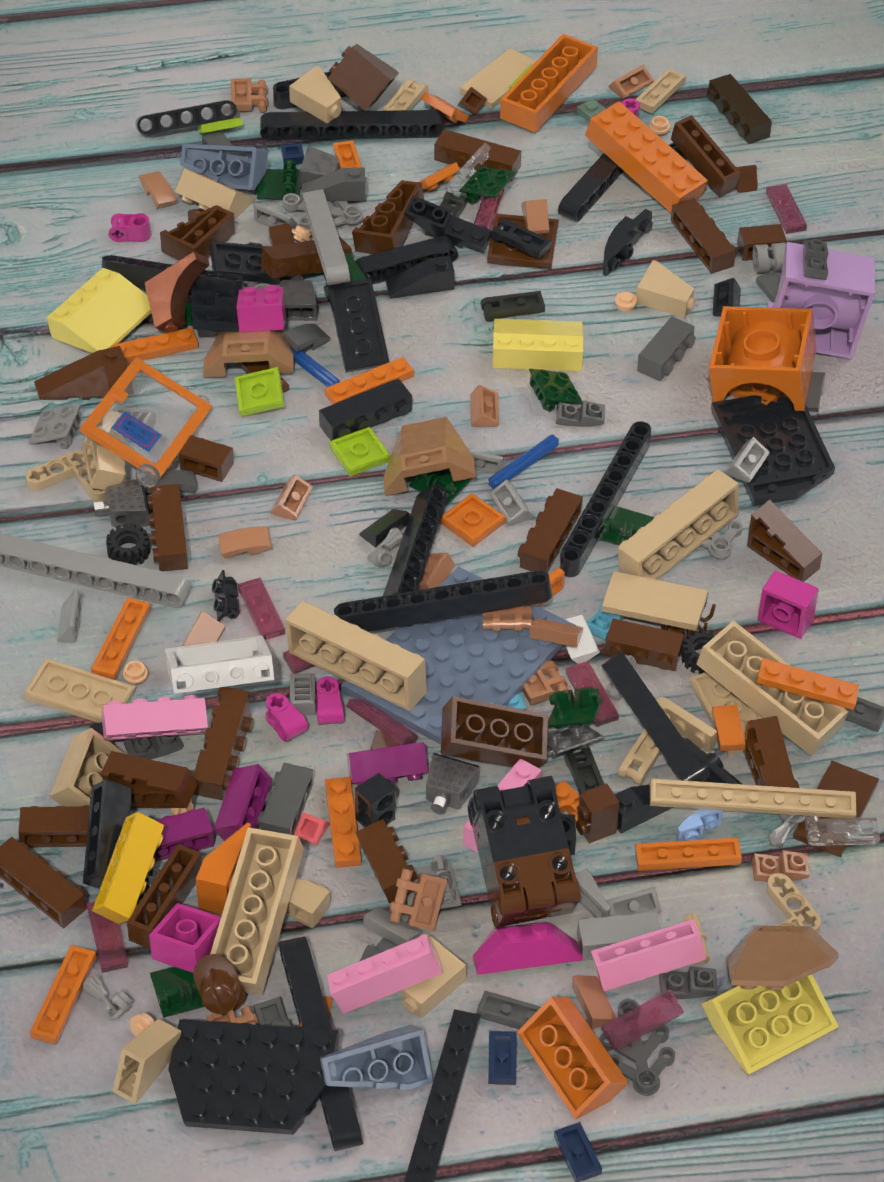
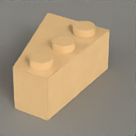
(102, 465)

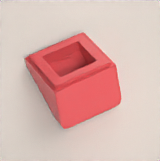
(311, 828)

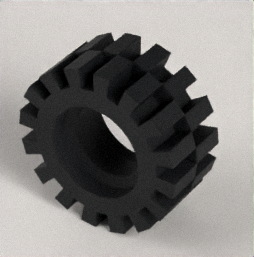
(128, 535)
(690, 645)

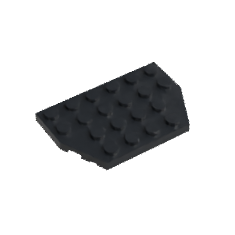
(795, 446)
(248, 1074)

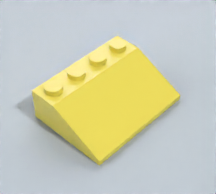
(99, 312)
(538, 344)
(768, 1023)

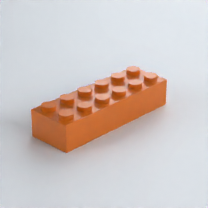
(548, 83)
(645, 156)

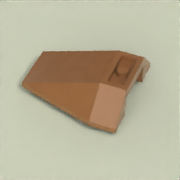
(248, 347)
(426, 449)
(779, 957)

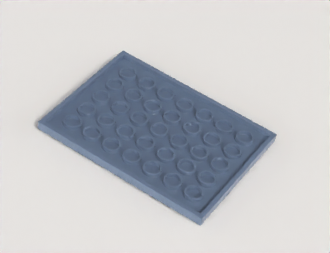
(464, 663)

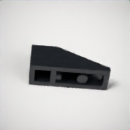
(426, 277)
(636, 808)

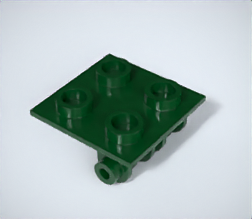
(279, 182)
(486, 183)
(553, 388)
(443, 478)
(623, 525)
(574, 710)
(175, 991)

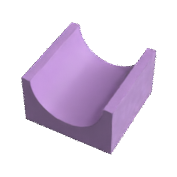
(837, 303)

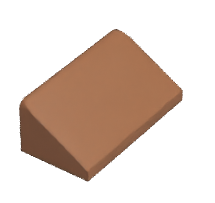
(631, 82)
(484, 407)
(292, 498)
(436, 570)
(204, 630)
(555, 632)
(592, 1000)

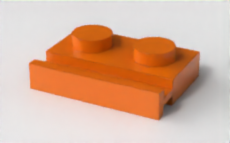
(452, 113)

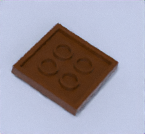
(506, 254)

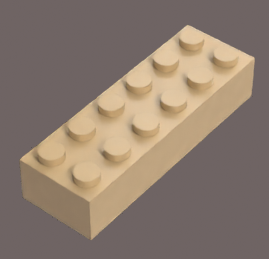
(680, 527)
(356, 655)
(734, 662)
(257, 905)

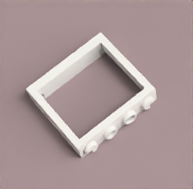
(219, 664)

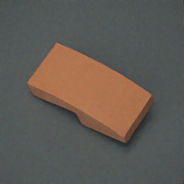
(158, 188)
(245, 539)
(791, 864)

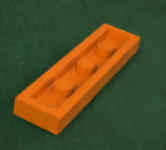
(159, 345)
(370, 379)
(121, 638)
(807, 684)
(342, 822)
(688, 854)
(63, 995)

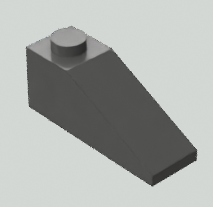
(340, 185)

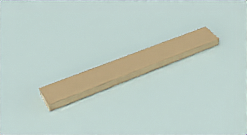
(752, 798)

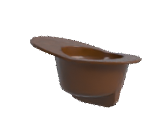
(218, 984)

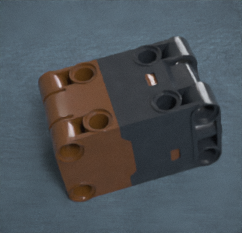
(523, 852)

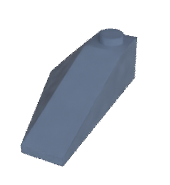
(231, 165)
(385, 1061)

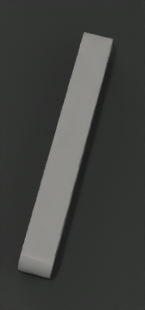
(326, 237)
(93, 571)

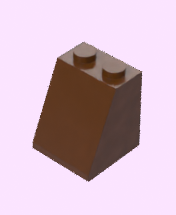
(362, 76)

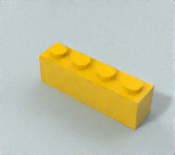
(128, 868)

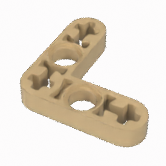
(70, 467)
(791, 892)

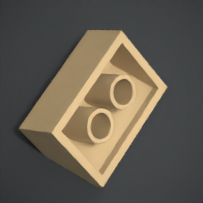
(209, 193)
(81, 768)

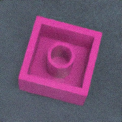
(261, 309)
(788, 604)
(184, 937)

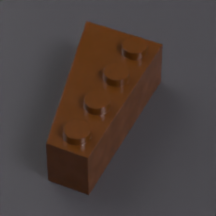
(388, 224)
(223, 743)

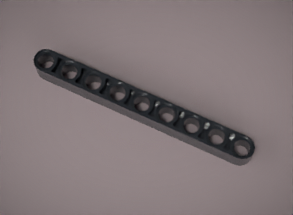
(353, 125)
(605, 498)
(447, 601)
(312, 1013)

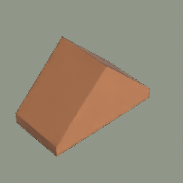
(536, 215)

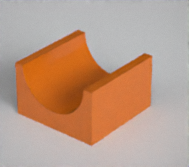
(764, 348)

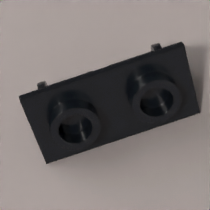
(225, 588)

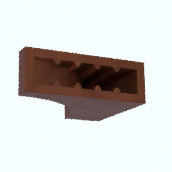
(170, 289)

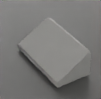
(271, 217)
(748, 460)
(487, 462)
(511, 503)
(69, 618)
(635, 902)
(398, 933)

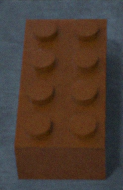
(493, 733)

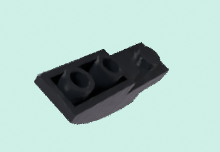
(441, 222)
(623, 237)

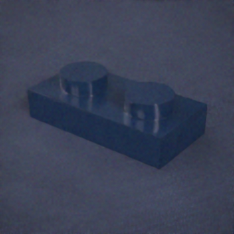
(502, 1058)
(577, 1152)

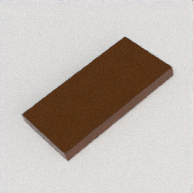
(842, 778)

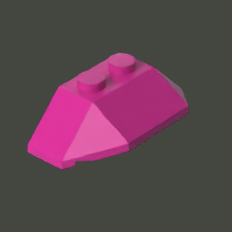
(525, 947)

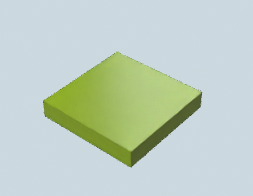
(259, 391)
(359, 451)

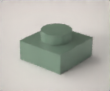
(589, 109)

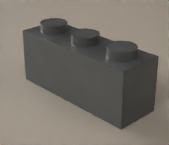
(666, 348)
(287, 799)

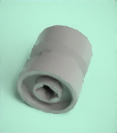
(776, 257)

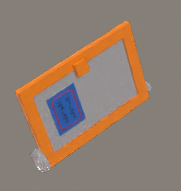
(146, 420)

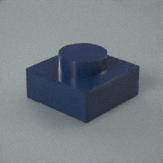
(292, 152)

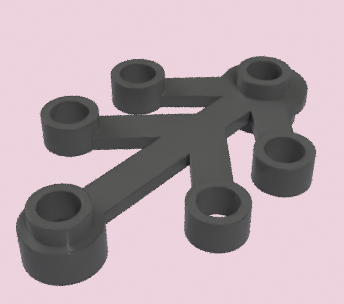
(640, 1053)

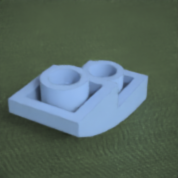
(695, 824)

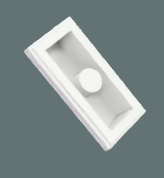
(587, 646)

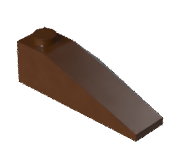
(85, 377)

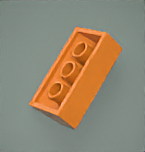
(571, 1056)

